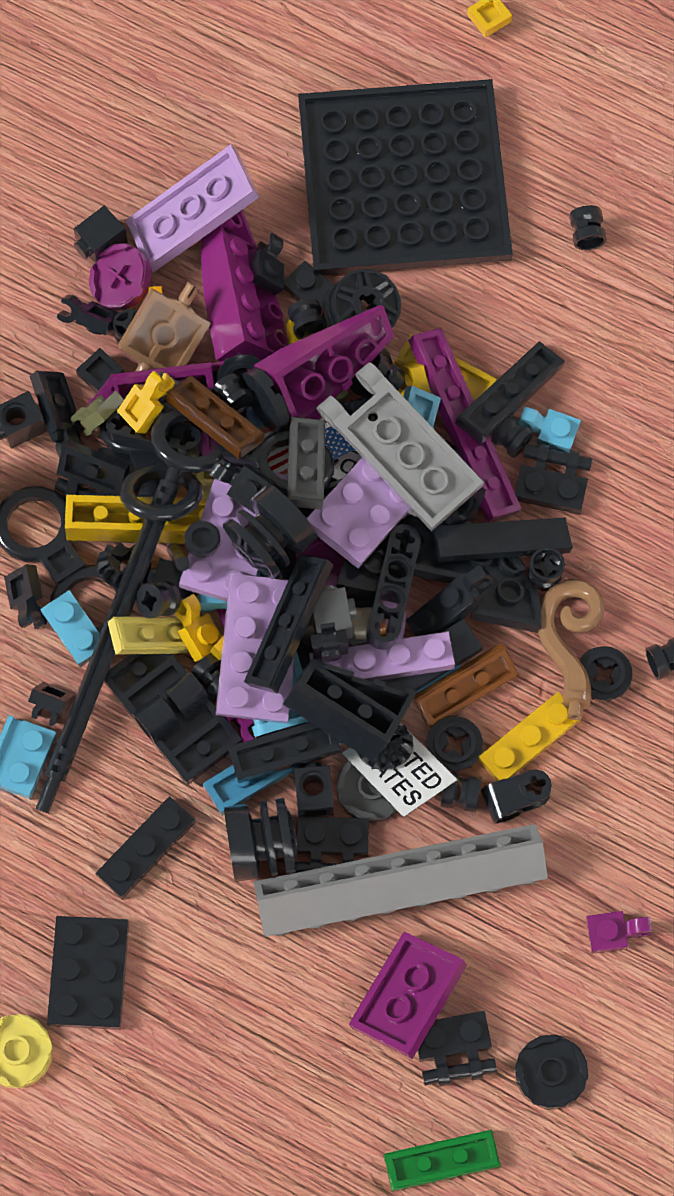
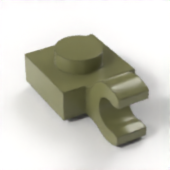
(97, 411)

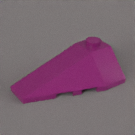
(326, 361)

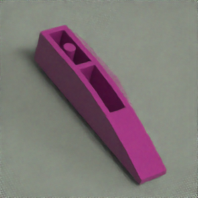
(240, 312)

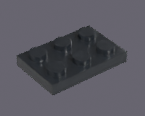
(88, 972)

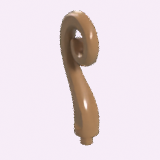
(576, 679)

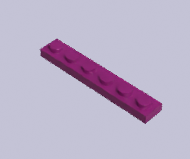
(448, 383)

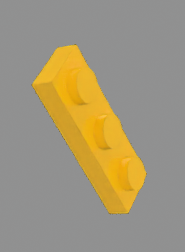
(528, 739)

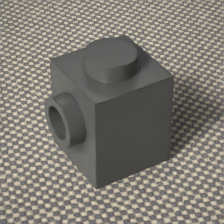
(336, 608)

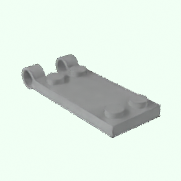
(404, 450)

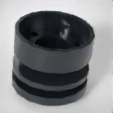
(366, 285)
(266, 534)
(260, 839)

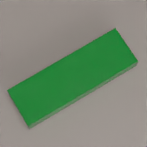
(441, 1160)

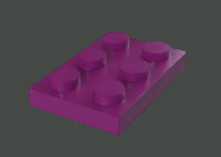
(408, 994)

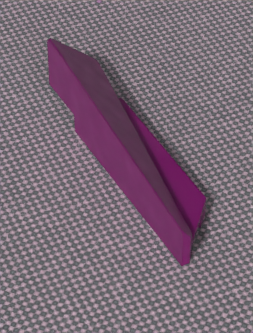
(123, 382)

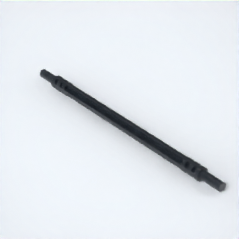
(104, 649)

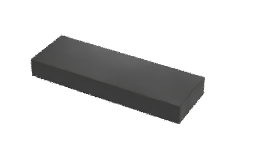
(306, 463)

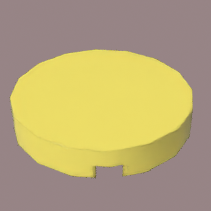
(23, 1051)

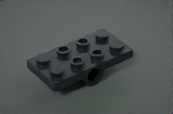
(172, 712)

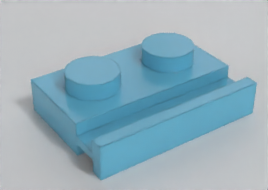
(23, 755)

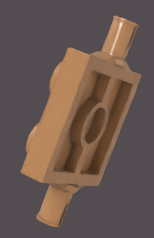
(164, 330)

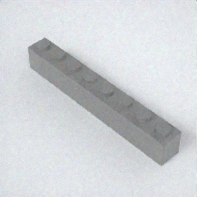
(400, 880)

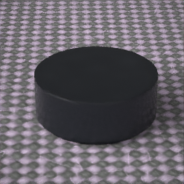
(202, 539)

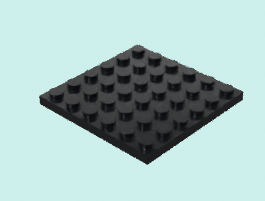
(404, 177)

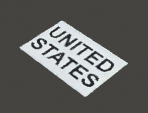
(409, 783)

